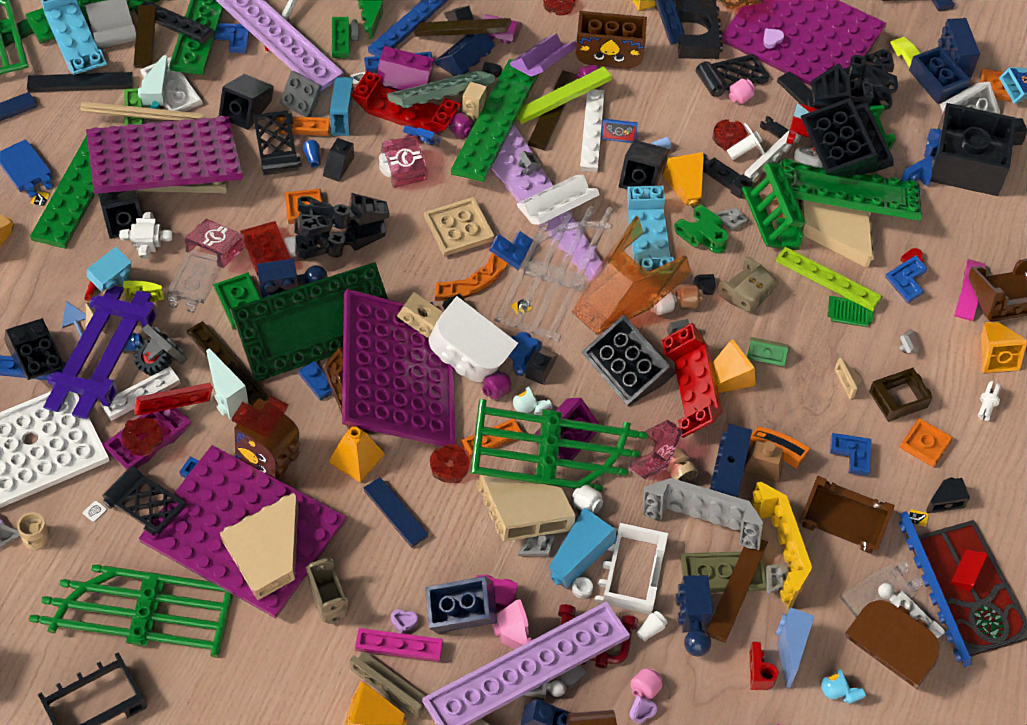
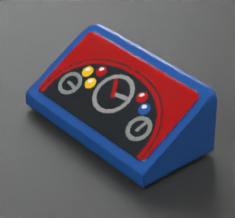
(619, 130)

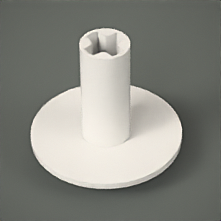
(746, 144)

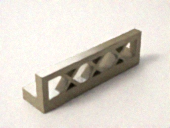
(388, 684)

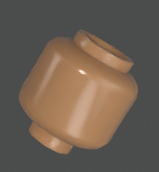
(688, 296)

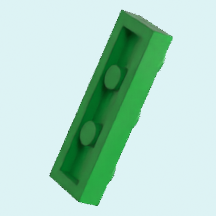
(340, 37)

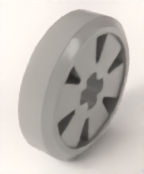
(807, 156)

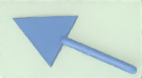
(73, 316)

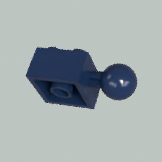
(282, 276)
(695, 613)

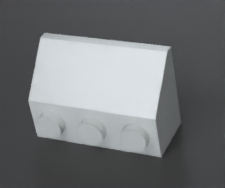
(977, 96)

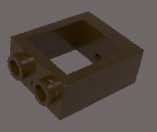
(885, 402)

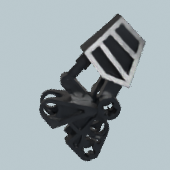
(839, 82)
(361, 219)

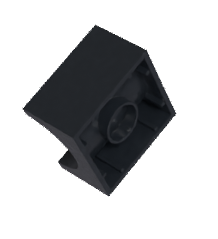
(973, 149)

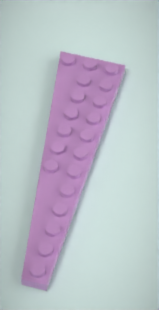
(525, 186)

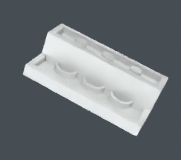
(557, 199)

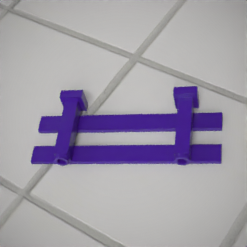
(99, 384)

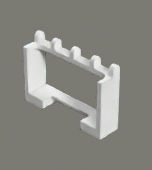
(627, 602)

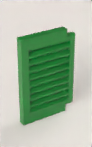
(848, 312)

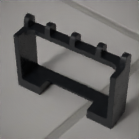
(129, 707)

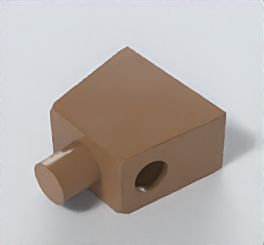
(764, 460)

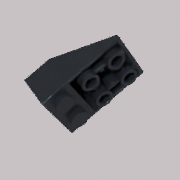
(33, 349)

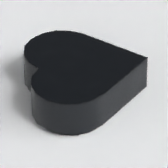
(492, 68)
(705, 283)

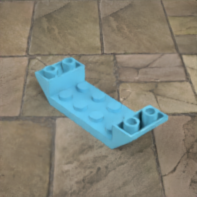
(73, 35)
(652, 247)

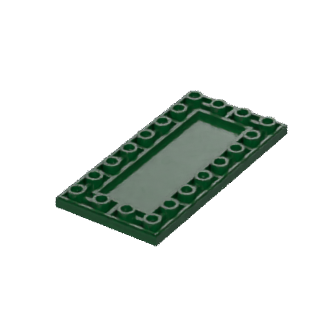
(301, 322)

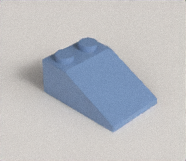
(793, 635)

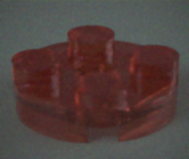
(561, 8)
(722, 128)
(139, 426)
(445, 473)

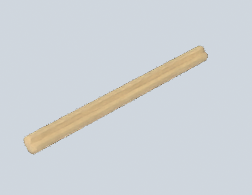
(138, 112)

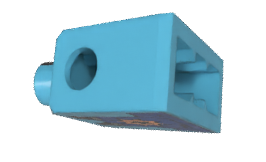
(1015, 83)

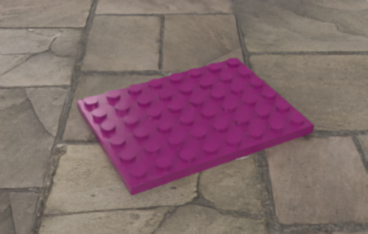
(814, 31)
(162, 154)
(393, 375)
(222, 494)

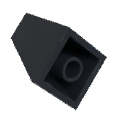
(243, 99)
(642, 165)
(119, 211)

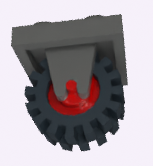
(156, 353)

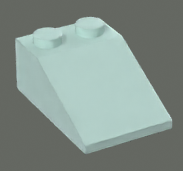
(227, 386)

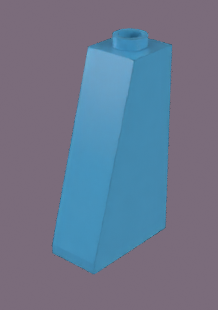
(341, 106)
(581, 548)

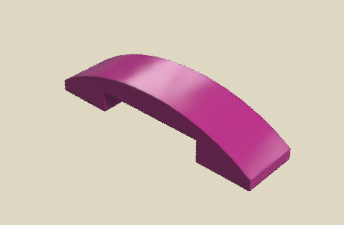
(967, 300)

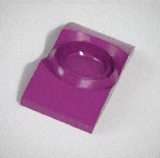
(172, 424)

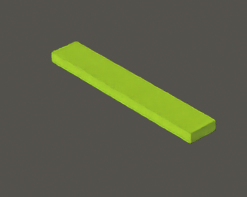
(564, 94)
(829, 278)

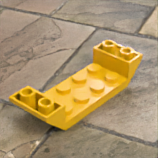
(774, 504)

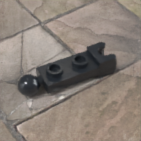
(726, 175)

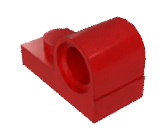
(759, 667)

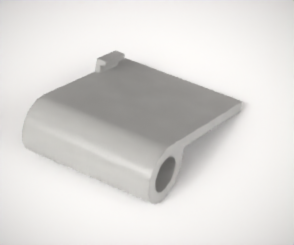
(111, 23)

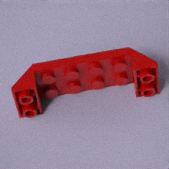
(428, 116)
(694, 377)

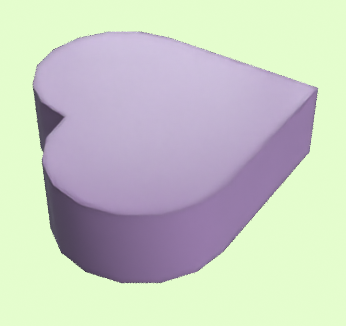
(772, 37)
(403, 620)
(642, 709)

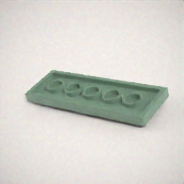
(438, 89)

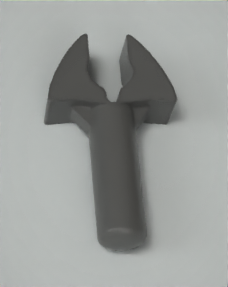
(354, 29)

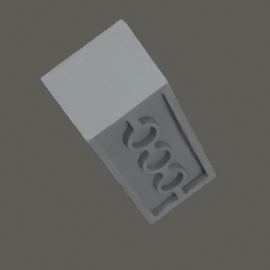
(705, 505)

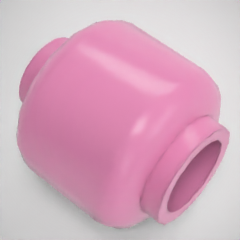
(741, 91)
(646, 683)

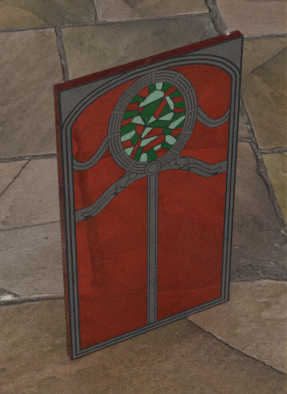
(988, 613)

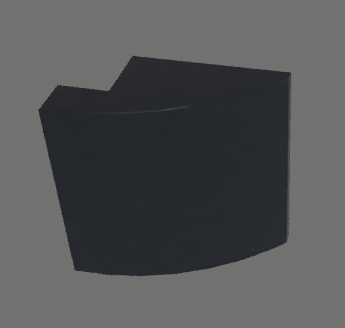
(847, 139)

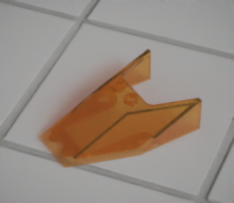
(624, 286)

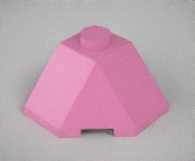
(512, 626)

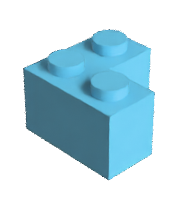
(110, 270)

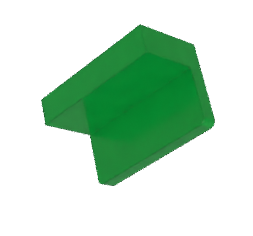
(790, 237)
(767, 351)

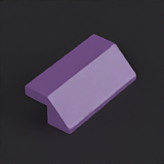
(542, 55)

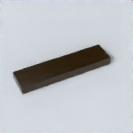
(145, 36)

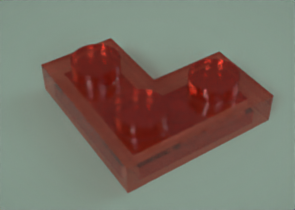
(262, 421)

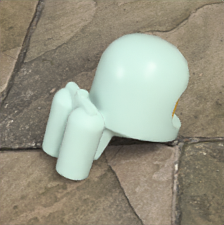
(527, 402)

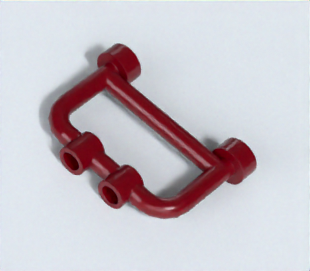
(602, 660)

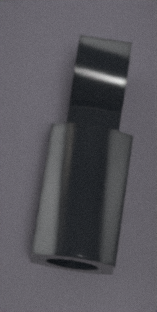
(774, 127)

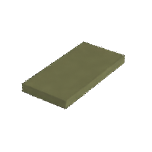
(719, 569)

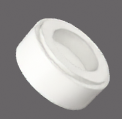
(582, 587)

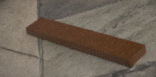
(735, 592)

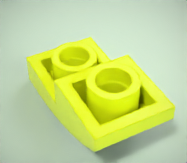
(904, 47)
(132, 287)

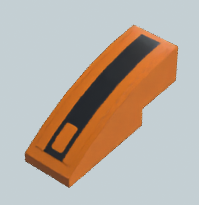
(793, 451)

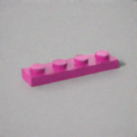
(399, 644)

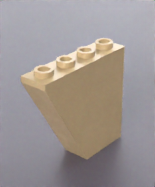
(839, 230)
(525, 508)
(266, 546)

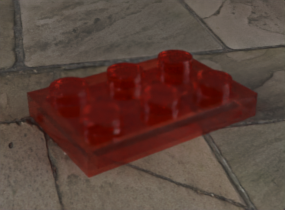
(264, 244)

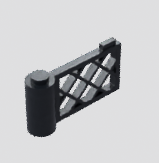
(715, 80)
(278, 160)
(128, 488)

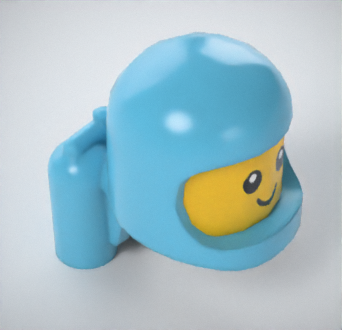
(837, 687)

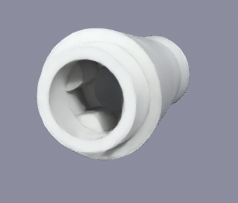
(652, 626)

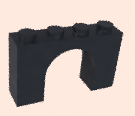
(703, 45)

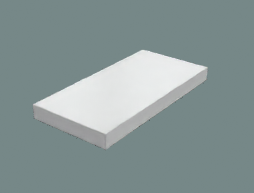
(179, 92)

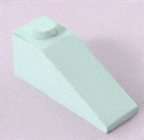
(155, 83)

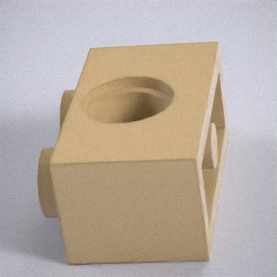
(474, 100)
(420, 314)

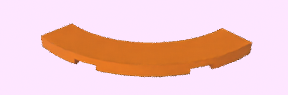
(475, 283)

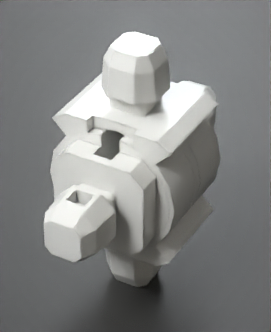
(146, 235)

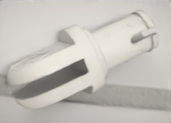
(989, 400)

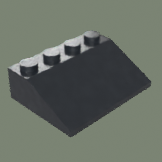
(628, 361)

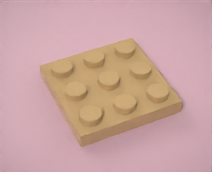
(458, 226)

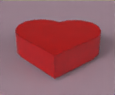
(911, 253)

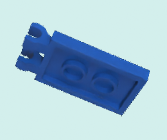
(25, 167)

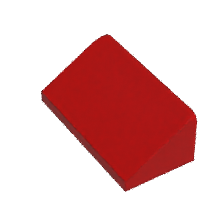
(968, 569)

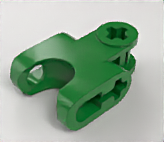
(705, 231)

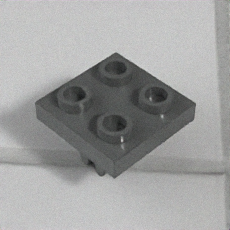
(301, 94)

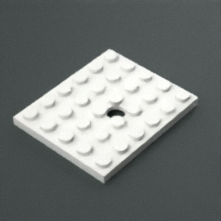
(62, 451)

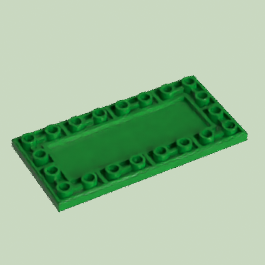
(856, 192)

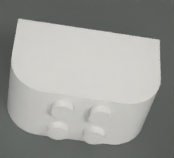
(469, 341)

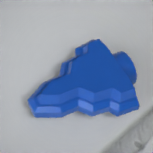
(523, 351)

